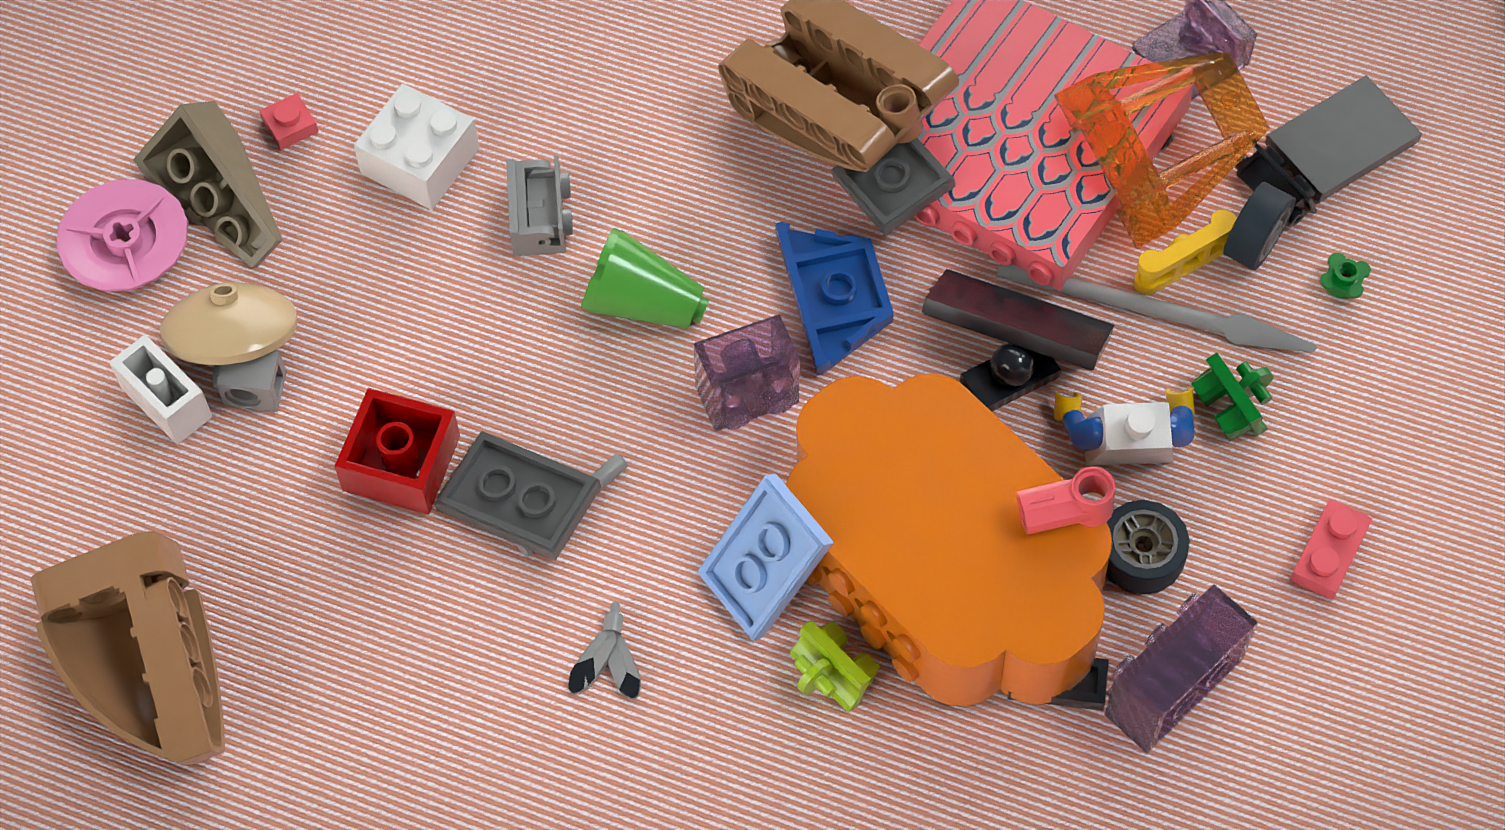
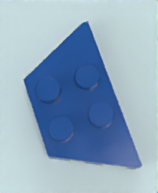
(835, 291)

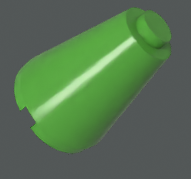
(642, 286)

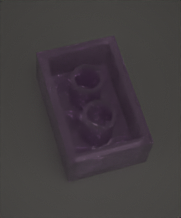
(1178, 666)

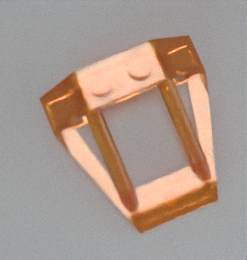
(1122, 155)

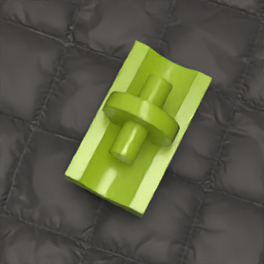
(828, 668)

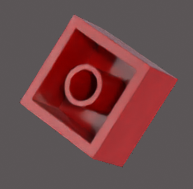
(397, 451)

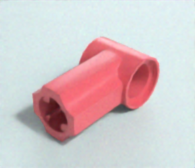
(1063, 504)

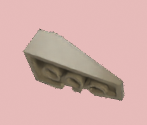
(209, 172)

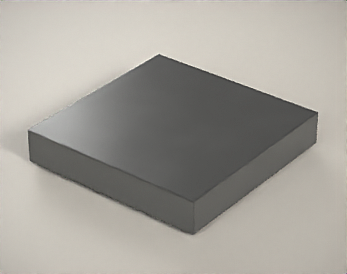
(897, 185)

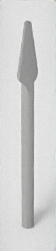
(1237, 328)

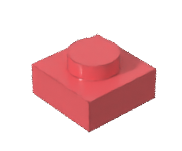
(289, 121)

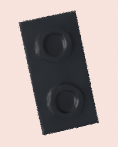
(1267, 167)

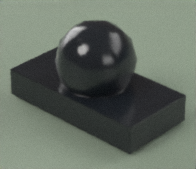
(1009, 375)

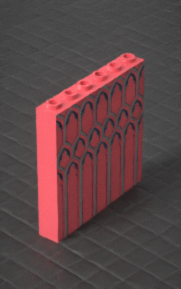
(1019, 171)

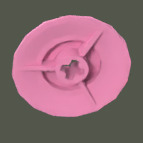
(129, 208)

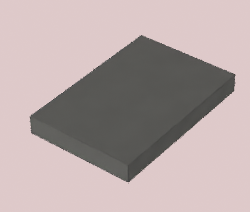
(1343, 137)
(518, 495)

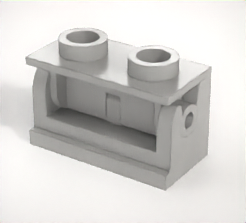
(536, 207)

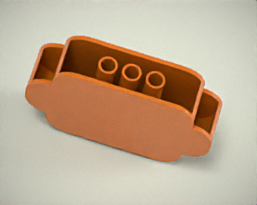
(934, 542)

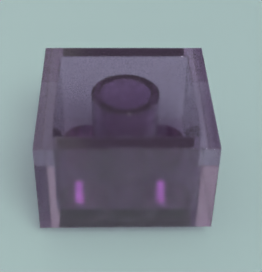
(747, 373)

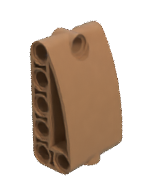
(836, 83)

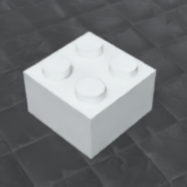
(417, 146)

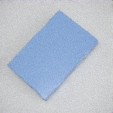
(764, 556)

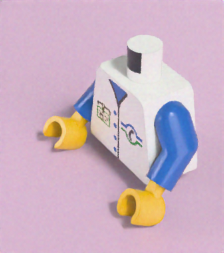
(1129, 430)

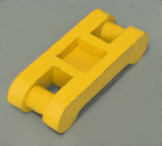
(1183, 254)

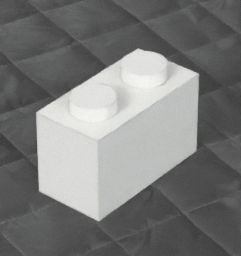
(161, 389)

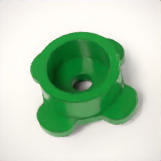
(1342, 286)

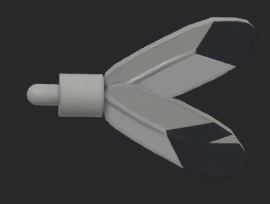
(611, 649)

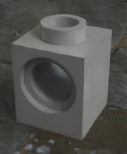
(252, 383)

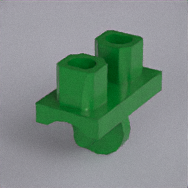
(1220, 381)

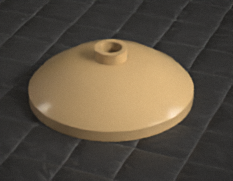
(228, 324)

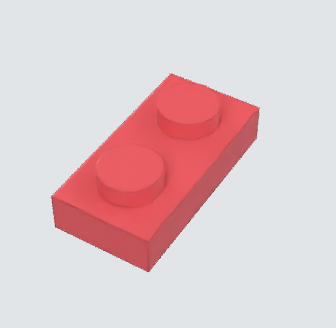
(1331, 549)

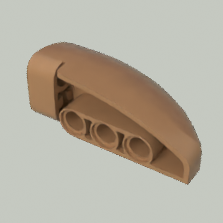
(135, 645)

